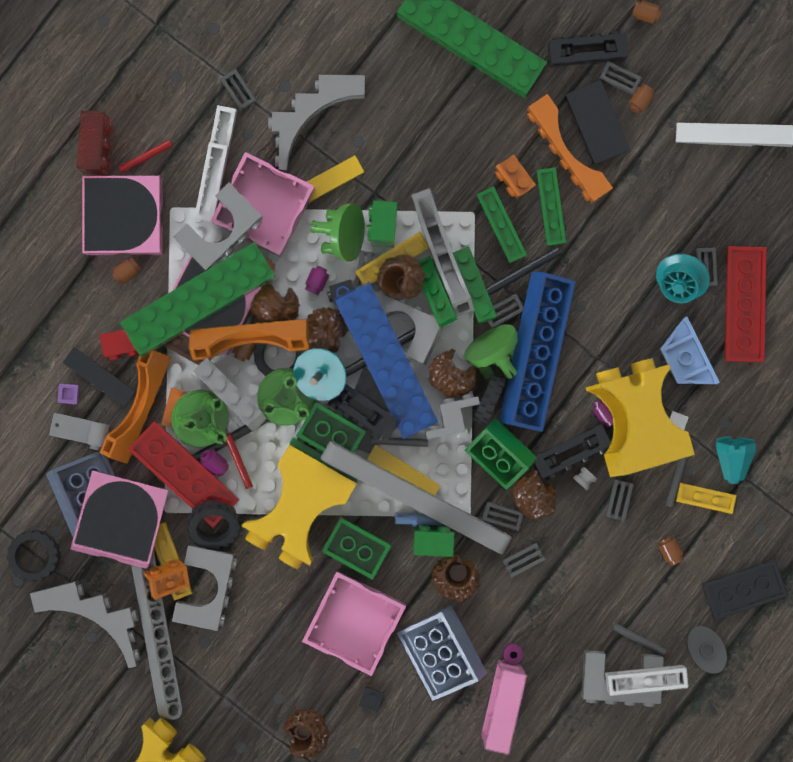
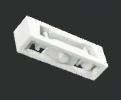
(646, 680)

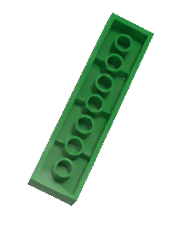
(474, 42)
(198, 299)

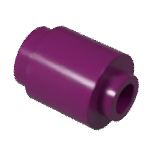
(316, 280)
(603, 413)
(214, 462)
(508, 648)

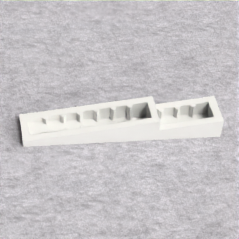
(735, 134)
(215, 162)

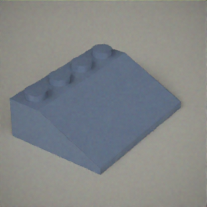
(71, 484)
(442, 653)

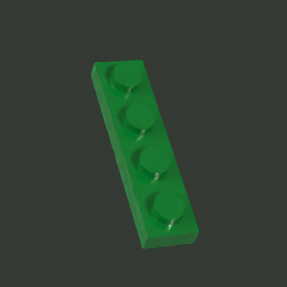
(551, 206)
(501, 225)
(471, 276)
(437, 294)
(316, 453)

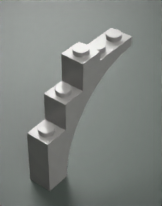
(330, 91)
(441, 252)
(96, 608)

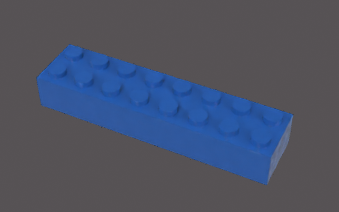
(537, 351)
(386, 359)

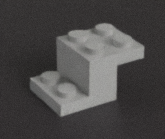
(451, 416)

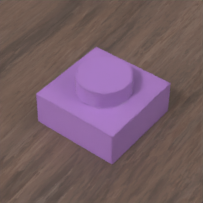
(68, 393)

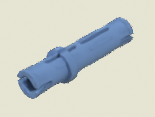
(415, 519)

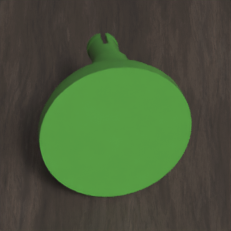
(345, 230)
(492, 348)
(282, 399)
(200, 419)

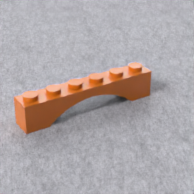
(591, 181)
(210, 342)
(150, 375)

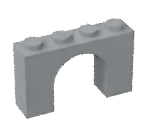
(245, 220)
(426, 326)
(230, 394)
(220, 565)
(595, 687)

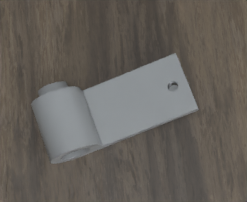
(79, 430)

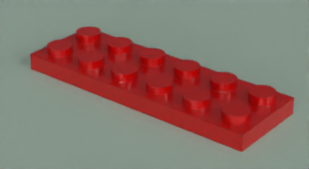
(745, 304)
(180, 470)

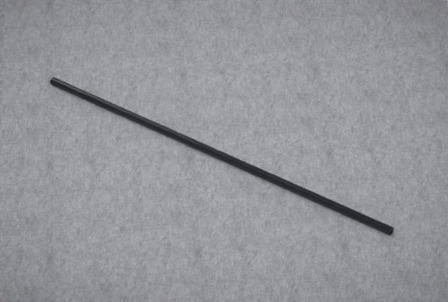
(408, 336)

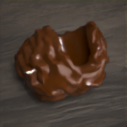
(401, 277)
(271, 307)
(325, 328)
(449, 378)
(533, 496)
(455, 578)
(307, 732)

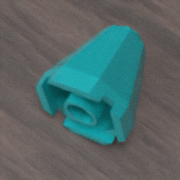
(735, 457)

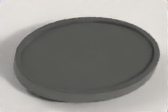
(706, 649)

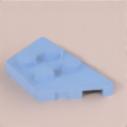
(687, 356)

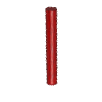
(145, 156)
(238, 461)

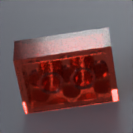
(94, 142)

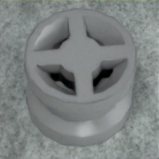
(585, 478)

